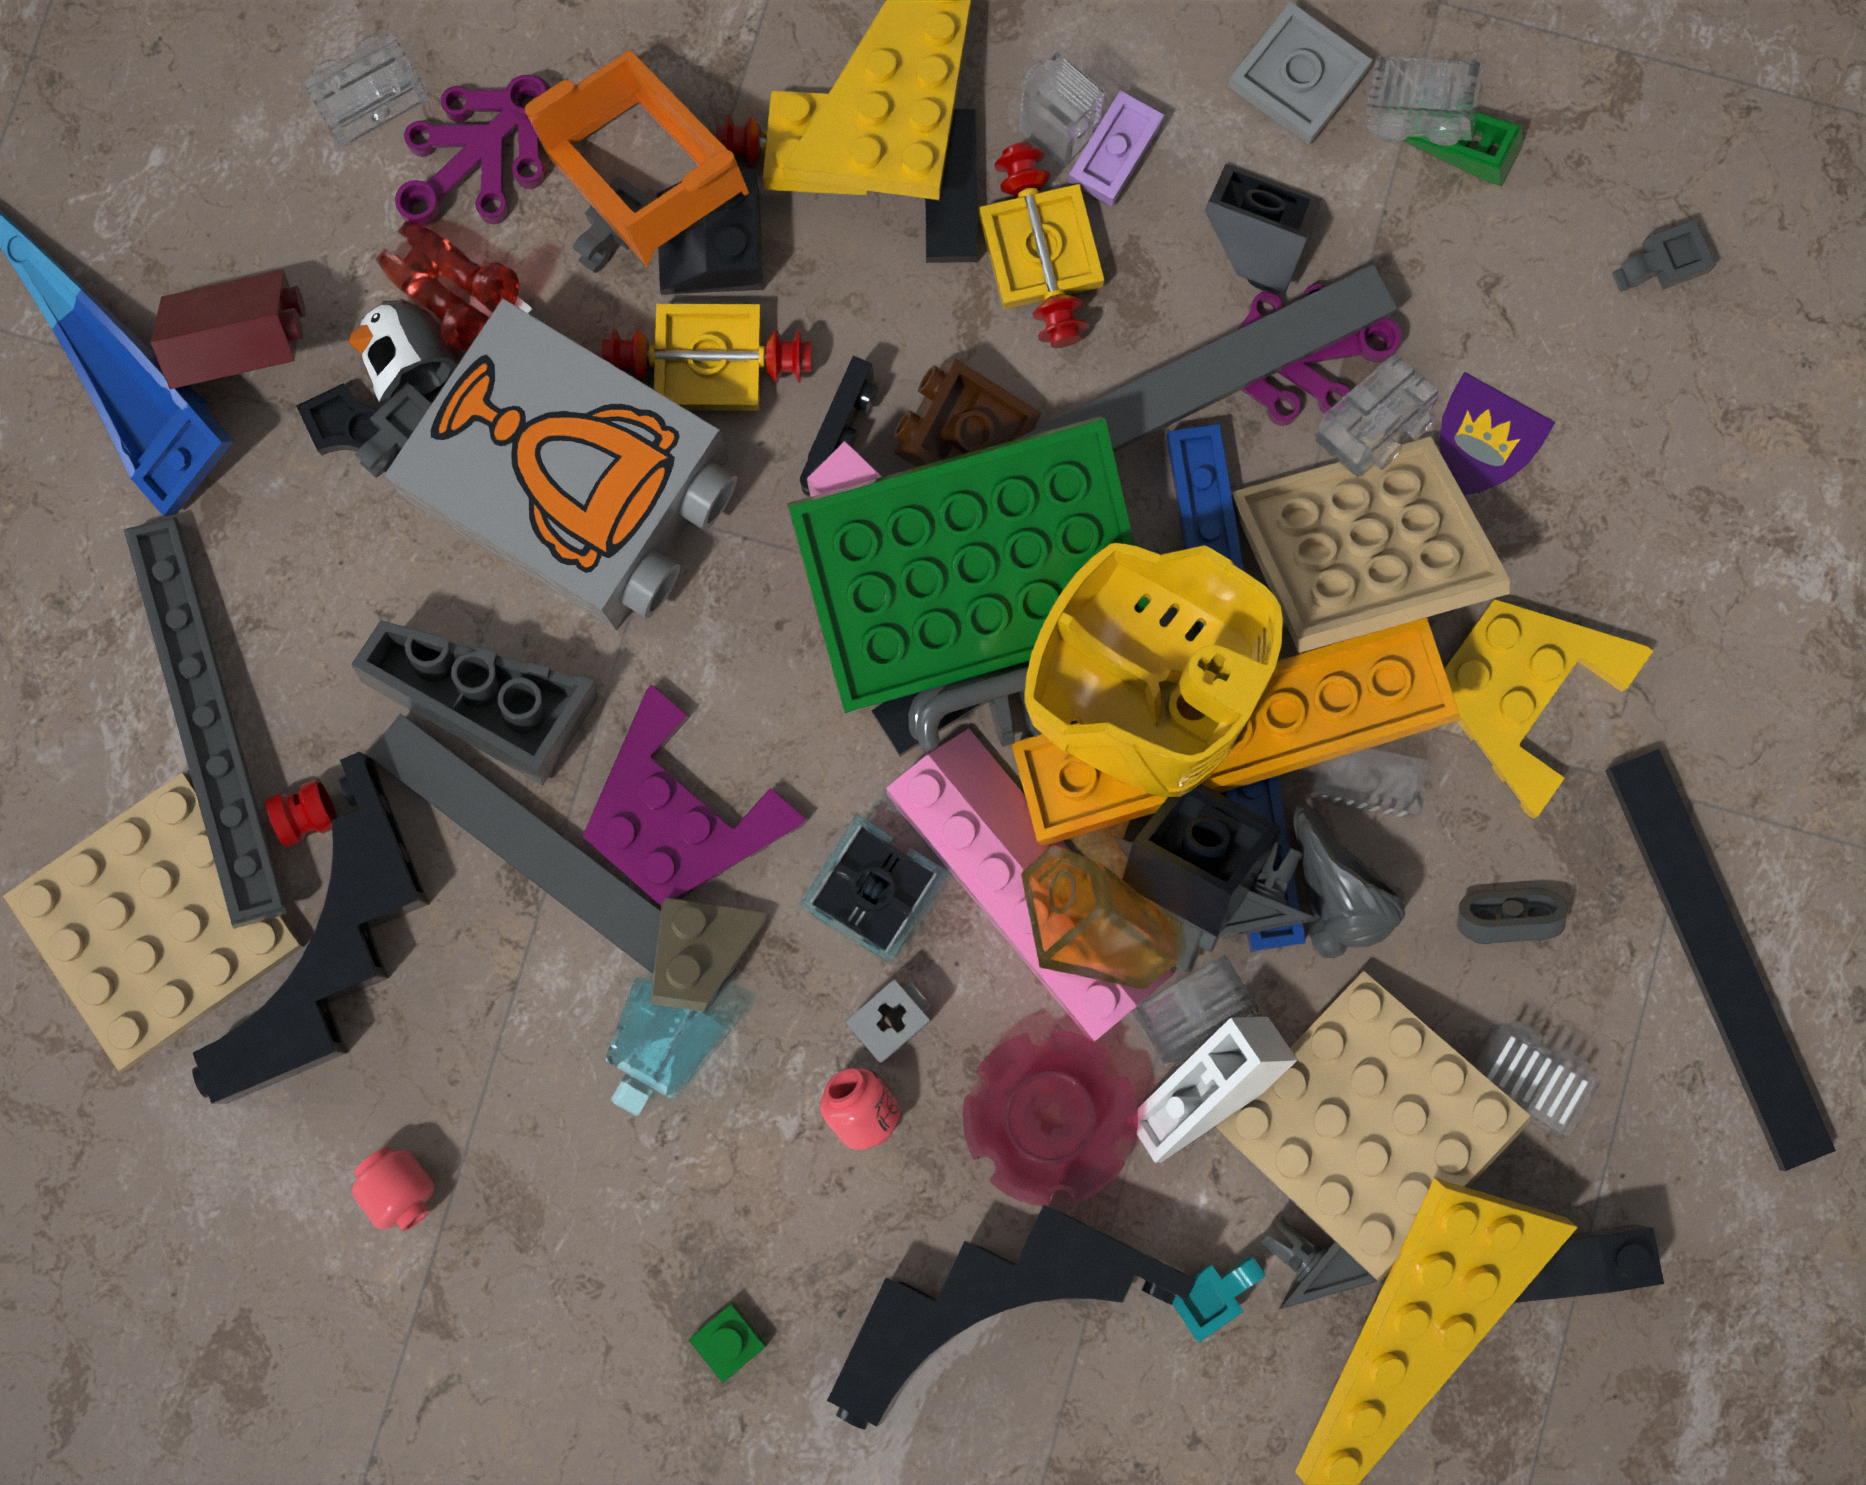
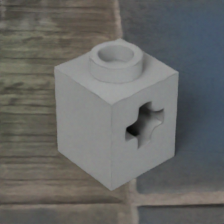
(866, 1019)

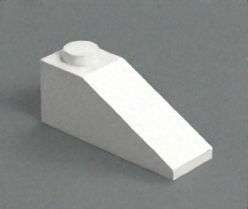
(1213, 1084)

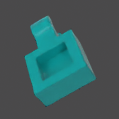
(1213, 1297)

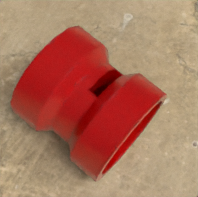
(301, 813)

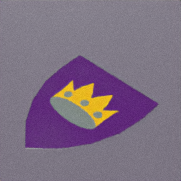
(1488, 435)

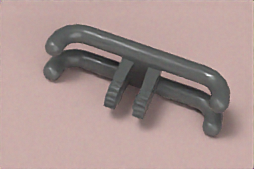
(994, 687)

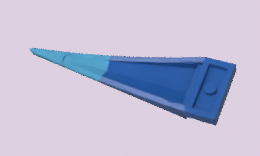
(158, 431)

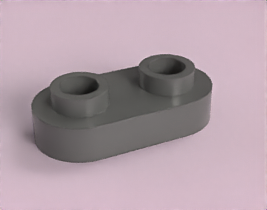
(1512, 915)

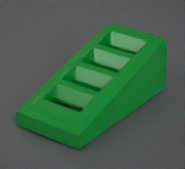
(1478, 161)

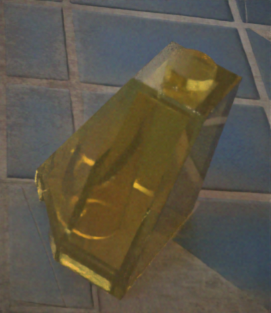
(1094, 922)

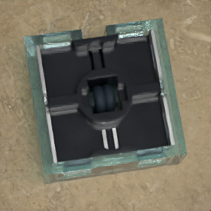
(894, 886)

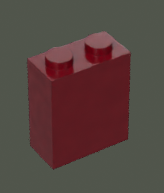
(227, 328)

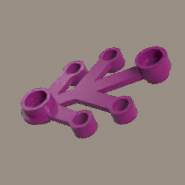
(480, 145)
(1307, 378)

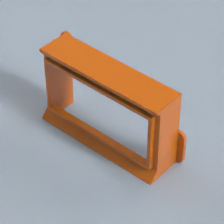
(575, 111)

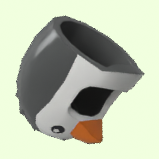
(403, 346)

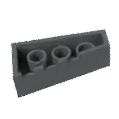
(492, 702)

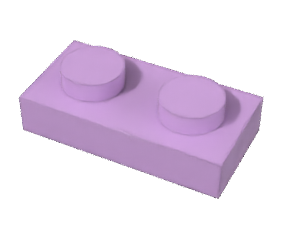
(1116, 148)

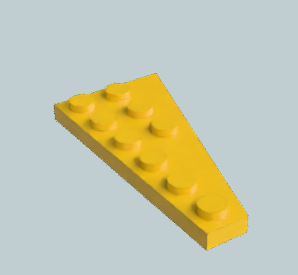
(891, 105)
(1442, 1296)

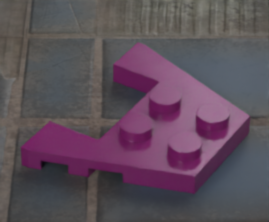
(660, 828)

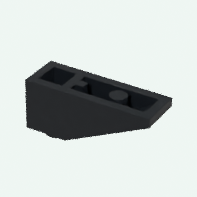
(1599, 1264)

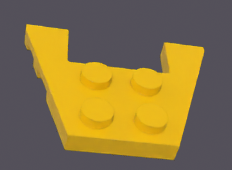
(1509, 675)

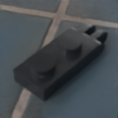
(854, 394)

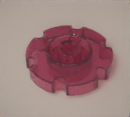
(1070, 1158)

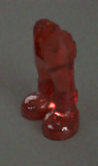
(436, 257)

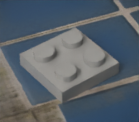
(1299, 73)

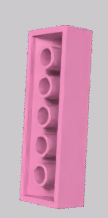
(986, 839)

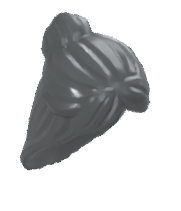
(1342, 892)

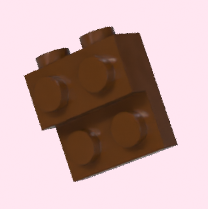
(960, 416)

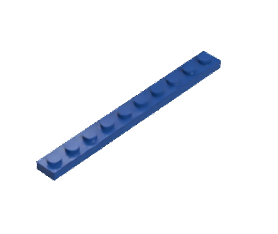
(1210, 520)

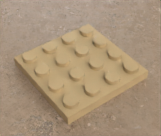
(1368, 547)
(144, 926)
(1372, 1122)

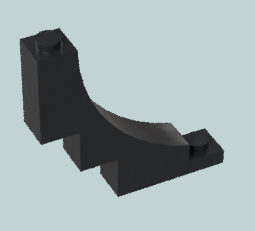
(367, 887)
(1056, 1263)

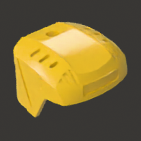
(1127, 672)

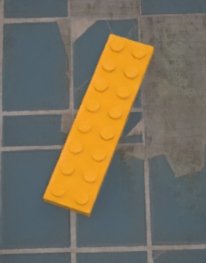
(1308, 714)

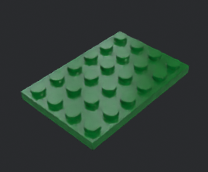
(956, 558)

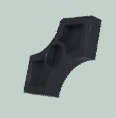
(338, 421)

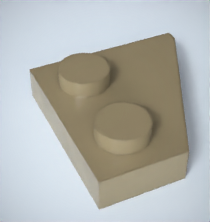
(698, 951)

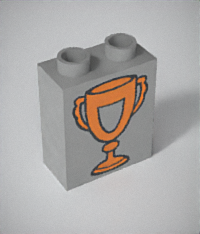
(564, 467)

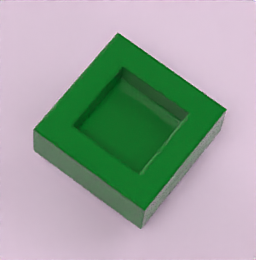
(727, 1342)

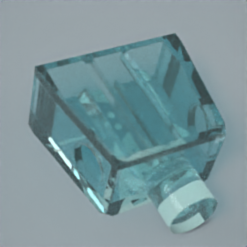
(659, 1048)

